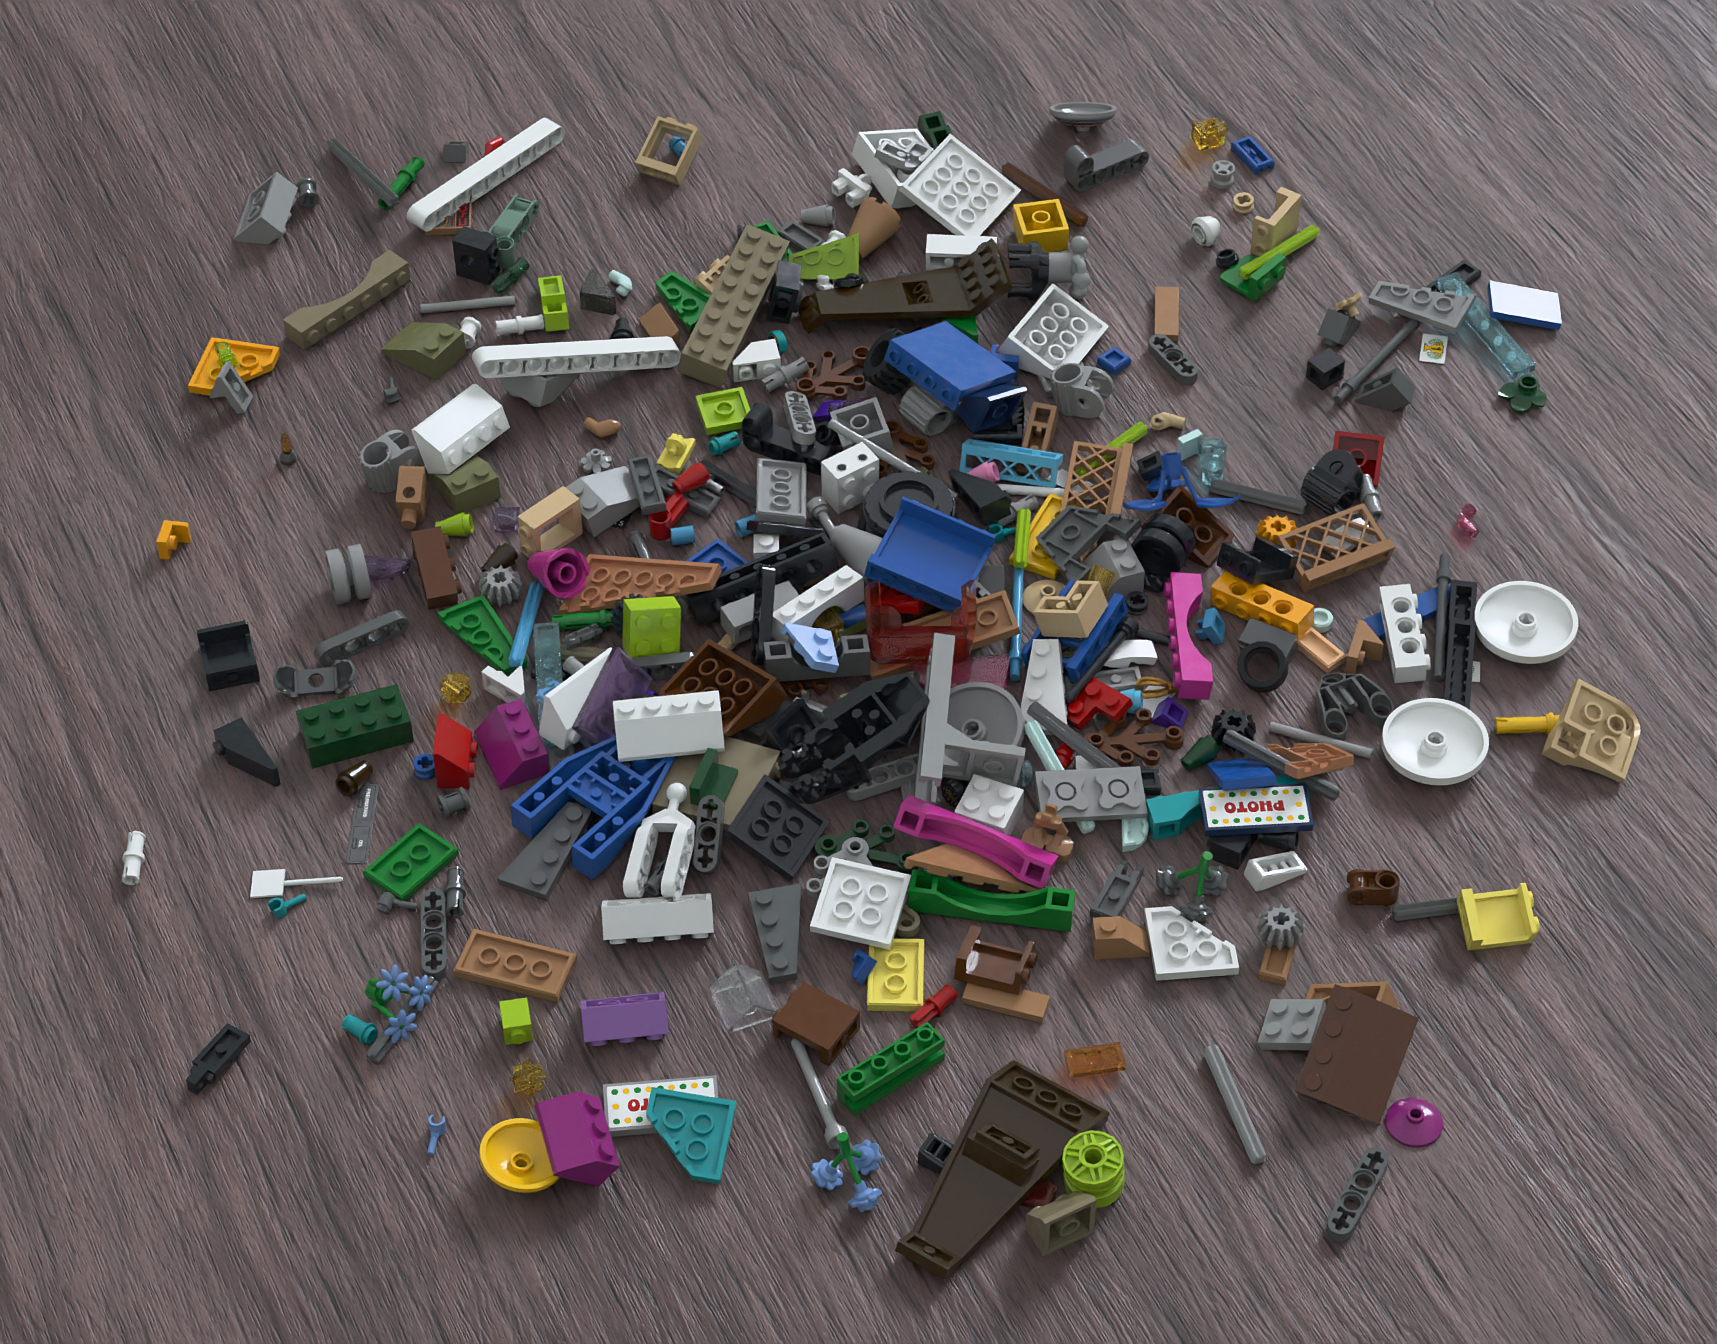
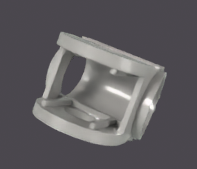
(1072, 383)
(923, 409)
(382, 467)

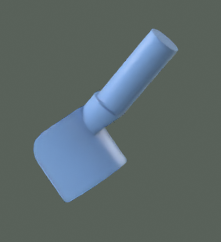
(435, 1130)

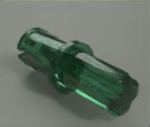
(510, 275)

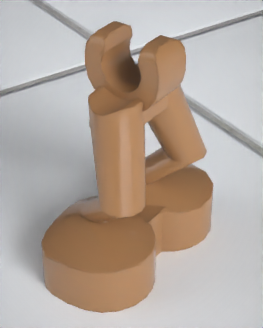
(1059, 843)

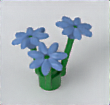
(384, 990)

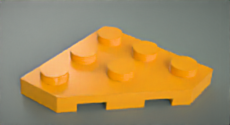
(252, 362)

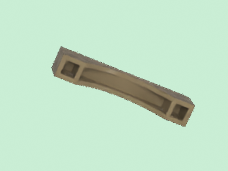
(313, 323)

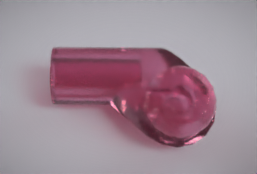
(1465, 521)

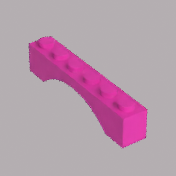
(1192, 670)
(938, 824)

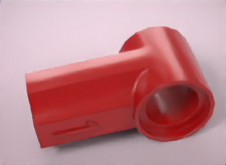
(663, 521)

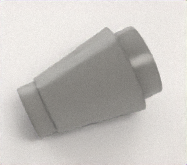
(820, 215)

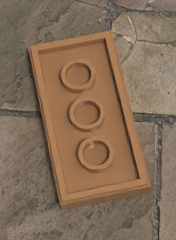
(515, 965)

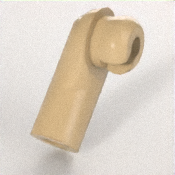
(1166, 420)

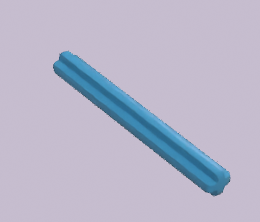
(526, 625)

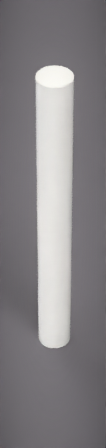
(1035, 491)

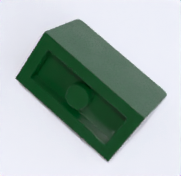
(712, 779)

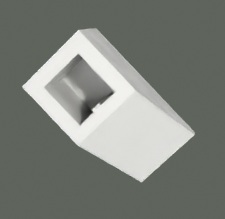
(757, 361)

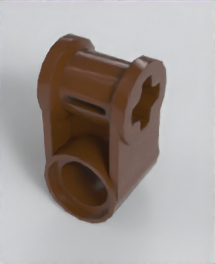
(1375, 887)

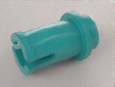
(718, 445)
(365, 1032)

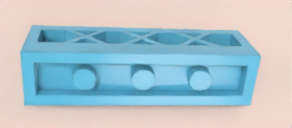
(1016, 455)

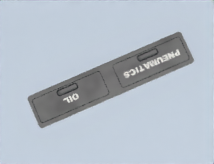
(362, 824)

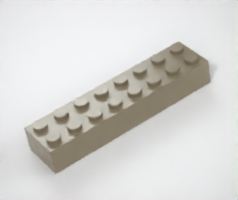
(733, 306)

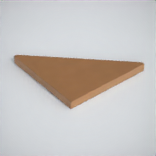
(974, 868)

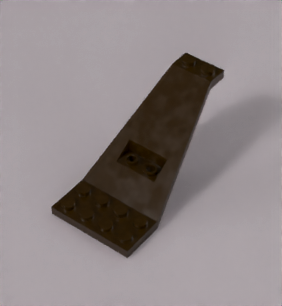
(943, 292)
(996, 1163)

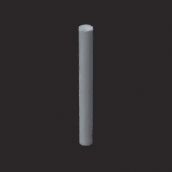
(467, 304)
(1316, 738)

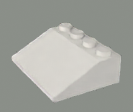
(884, 176)
(1053, 333)

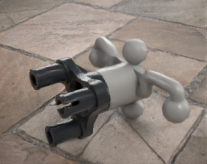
(1050, 268)

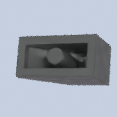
(1337, 328)
(1387, 391)

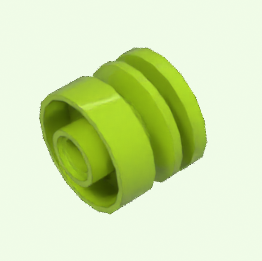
(1094, 1166)

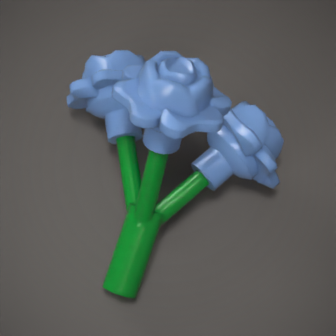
(862, 1158)

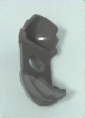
(296, 682)

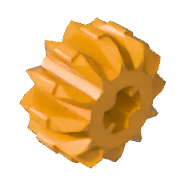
(1273, 527)

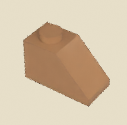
(1118, 938)

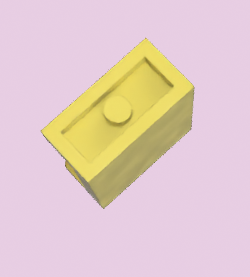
(1497, 917)

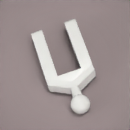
(645, 844)

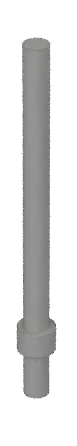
(878, 451)

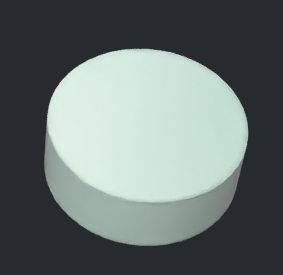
(1322, 620)

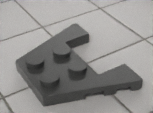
(1076, 532)

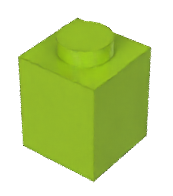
(516, 1021)

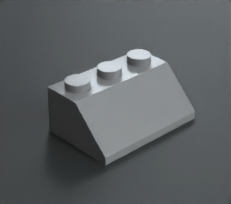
(267, 211)

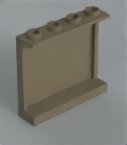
(748, 758)

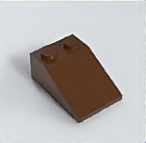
(1207, 529)

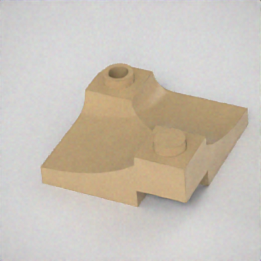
(1594, 733)

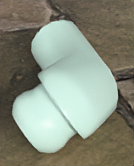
(623, 281)

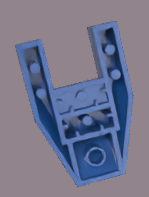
(608, 787)

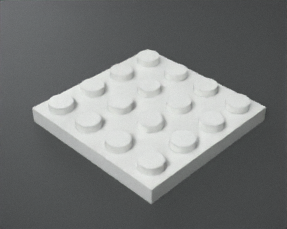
(959, 189)

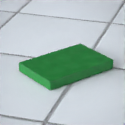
(410, 862)

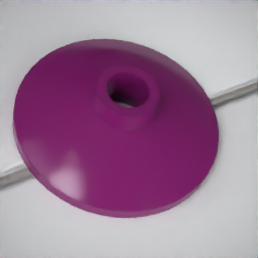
(1410, 1130)

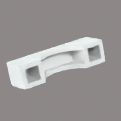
(840, 589)

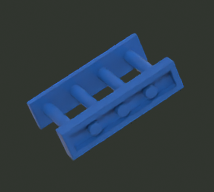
(1088, 647)

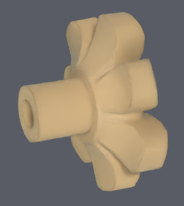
(1349, 305)

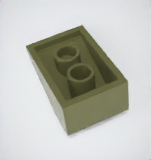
(427, 347)
(468, 485)

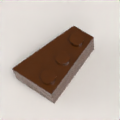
(435, 567)

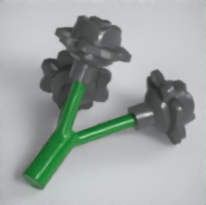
(1210, 881)

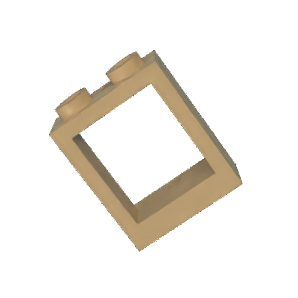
(661, 170)
(560, 505)

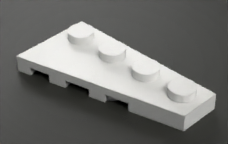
(1045, 680)

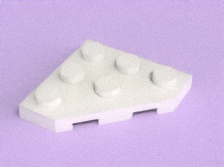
(1185, 947)

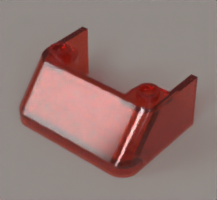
(901, 644)

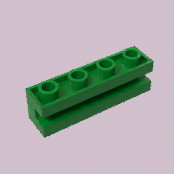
(890, 1068)

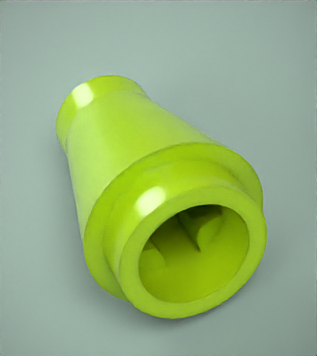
(457, 525)

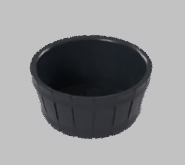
(886, 494)

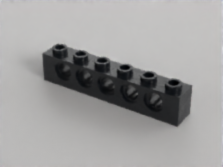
(794, 558)

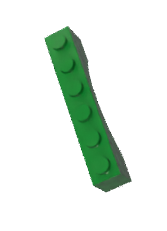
(1044, 908)

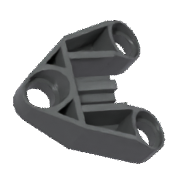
(1348, 693)

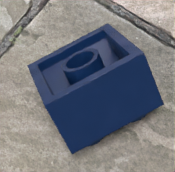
(990, 406)

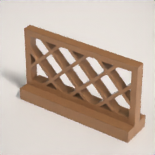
(1117, 481)
(1349, 562)

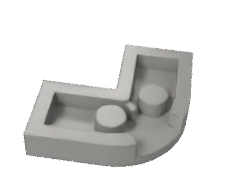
(903, 158)

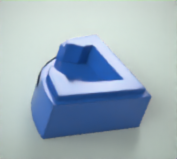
(862, 966)

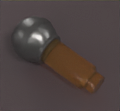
(288, 455)

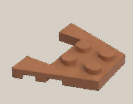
(1312, 758)

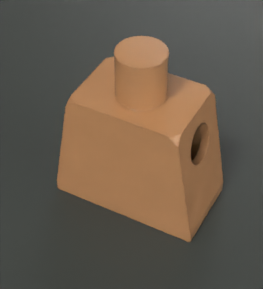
(412, 504)

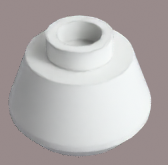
(1205, 230)

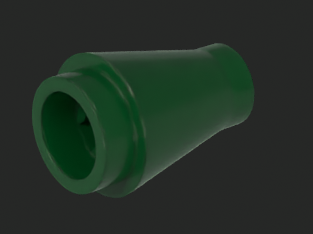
(1201, 752)

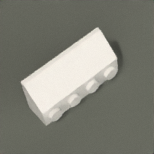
(459, 430)
(565, 702)
(668, 726)
(657, 917)

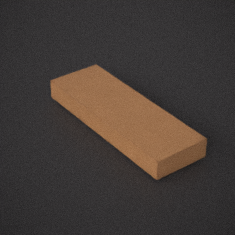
(1167, 312)
(1025, 1005)

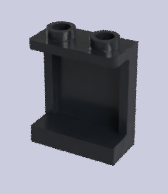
(1262, 565)
(228, 655)

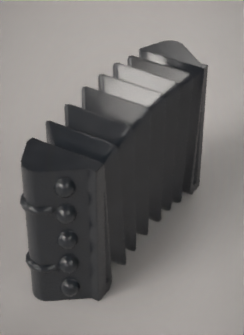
(1008, 432)

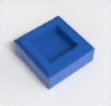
(1113, 360)

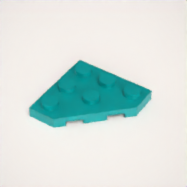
(694, 1130)

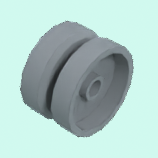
(348, 574)

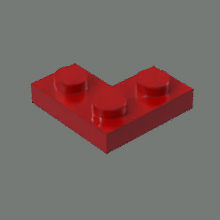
(1097, 698)

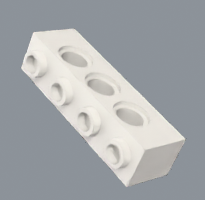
(1403, 633)

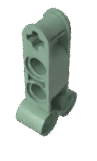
(512, 226)

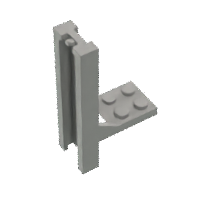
(981, 758)

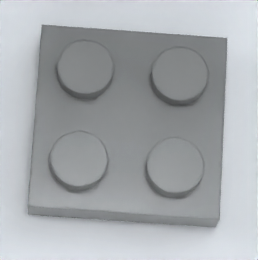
(1291, 1024)

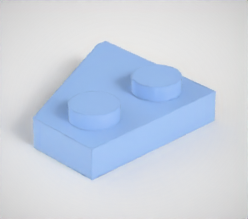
(814, 645)

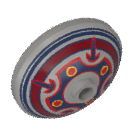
(1083, 114)

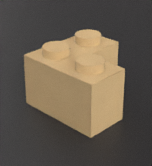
(1071, 614)

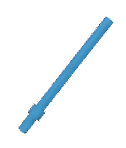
(1016, 658)

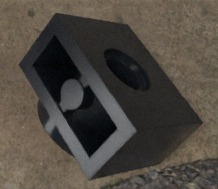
(476, 255)
(785, 292)

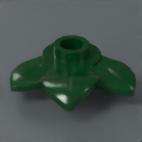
(1523, 394)

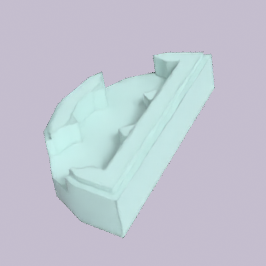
(1134, 833)

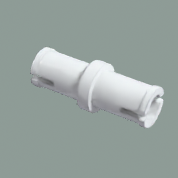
(519, 325)
(133, 858)

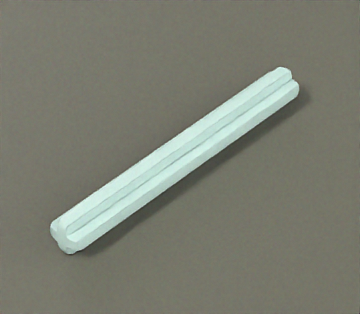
(1050, 760)

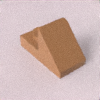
(1364, 645)

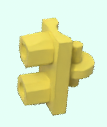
(676, 453)

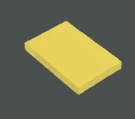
(897, 976)

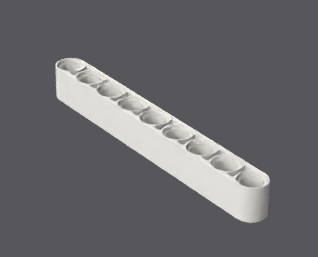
(486, 174)
(576, 357)

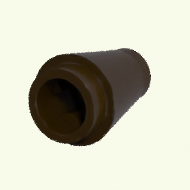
(502, 555)
(353, 778)

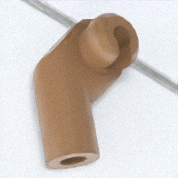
(602, 429)

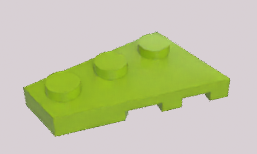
(830, 259)

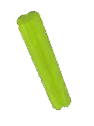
(1021, 538)

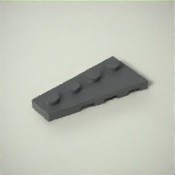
(546, 856)
(777, 927)

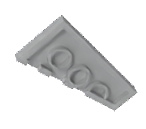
(1430, 307)

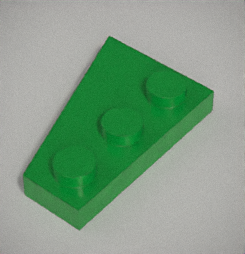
(683, 298)

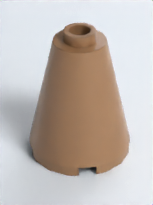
(874, 224)

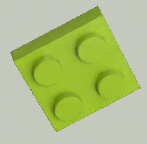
(722, 410)

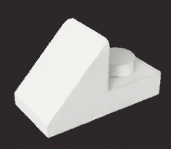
(504, 687)

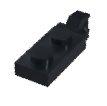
(216, 1057)

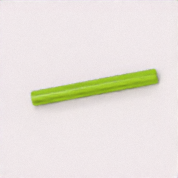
(1283, 248)

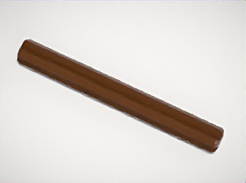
(1043, 193)

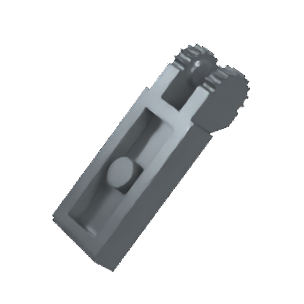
(1116, 892)

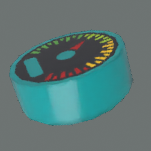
(780, 340)

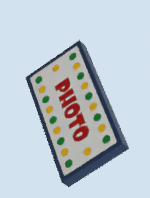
(1255, 810)

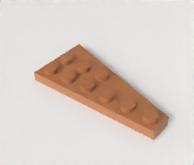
(619, 576)

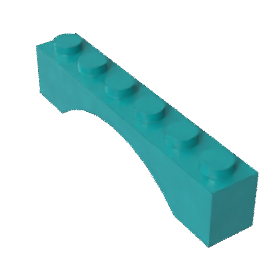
(1174, 813)

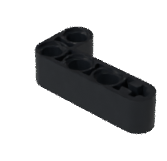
(776, 442)

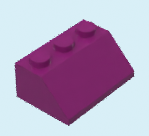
(512, 745)
(577, 1138)

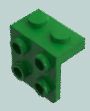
(1259, 281)

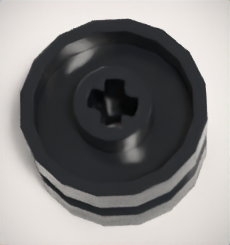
(1164, 544)

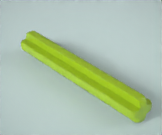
(1129, 436)

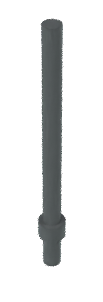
(1351, 385)
(1443, 578)

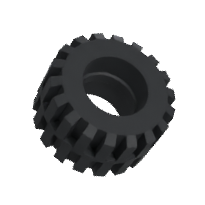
(880, 372)

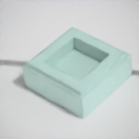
(1188, 444)

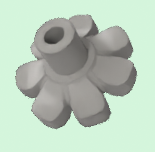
(596, 461)

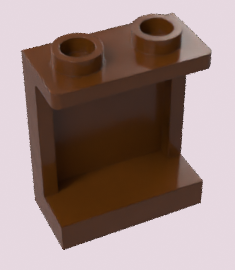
(994, 964)
(817, 1021)

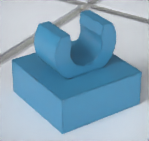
(1211, 627)

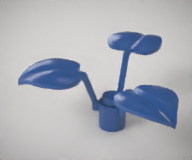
(1170, 473)

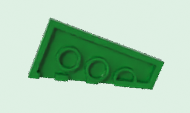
(482, 631)

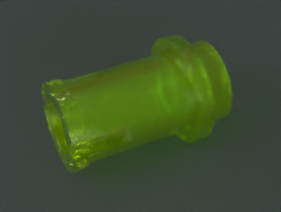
(225, 354)

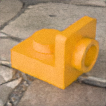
(170, 535)

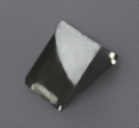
(596, 295)

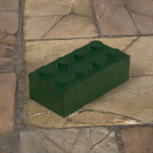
(354, 726)

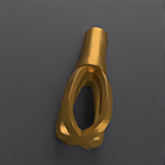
(1169, 689)

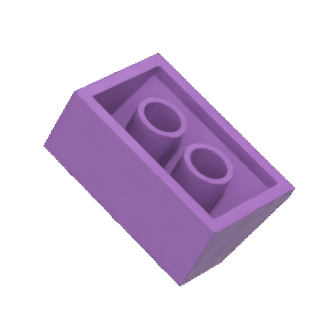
(624, 1018)

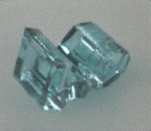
(1212, 456)

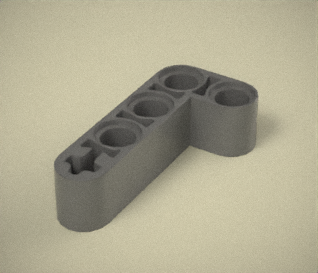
(1091, 171)

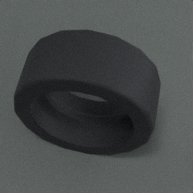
(1253, 649)

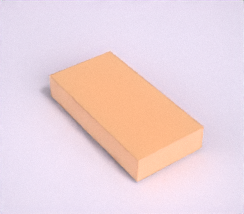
(1321, 651)

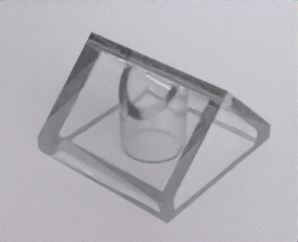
(743, 997)

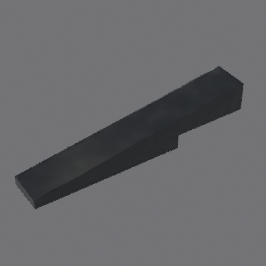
(1460, 642)

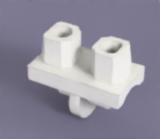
(856, 187)

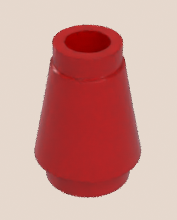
(691, 478)

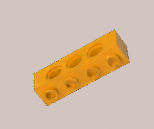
(1262, 604)

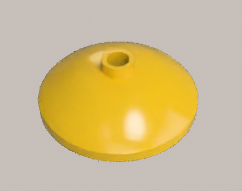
(513, 1145)

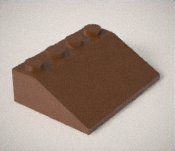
(744, 689)
(1356, 1054)

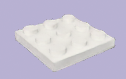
(860, 903)

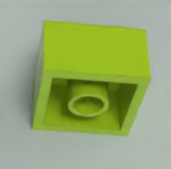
(651, 626)

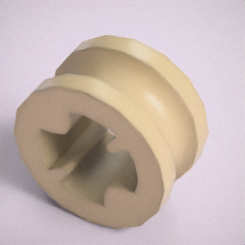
(1243, 202)

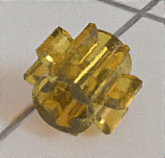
(455, 687)
(528, 1077)

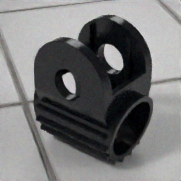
(1333, 482)

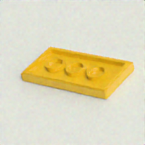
(1037, 559)

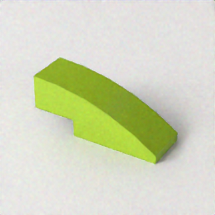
(553, 303)

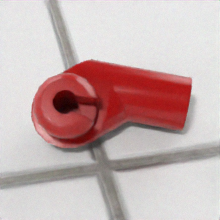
(493, 144)

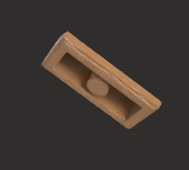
(659, 324)

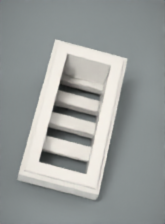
(1261, 879)

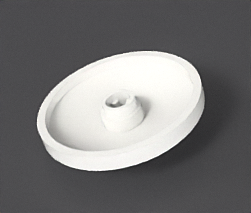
(1525, 622)
(1435, 741)

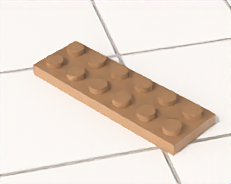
(993, 624)

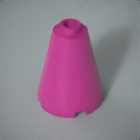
(560, 571)

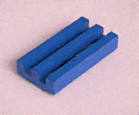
(1249, 156)

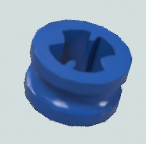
(424, 773)

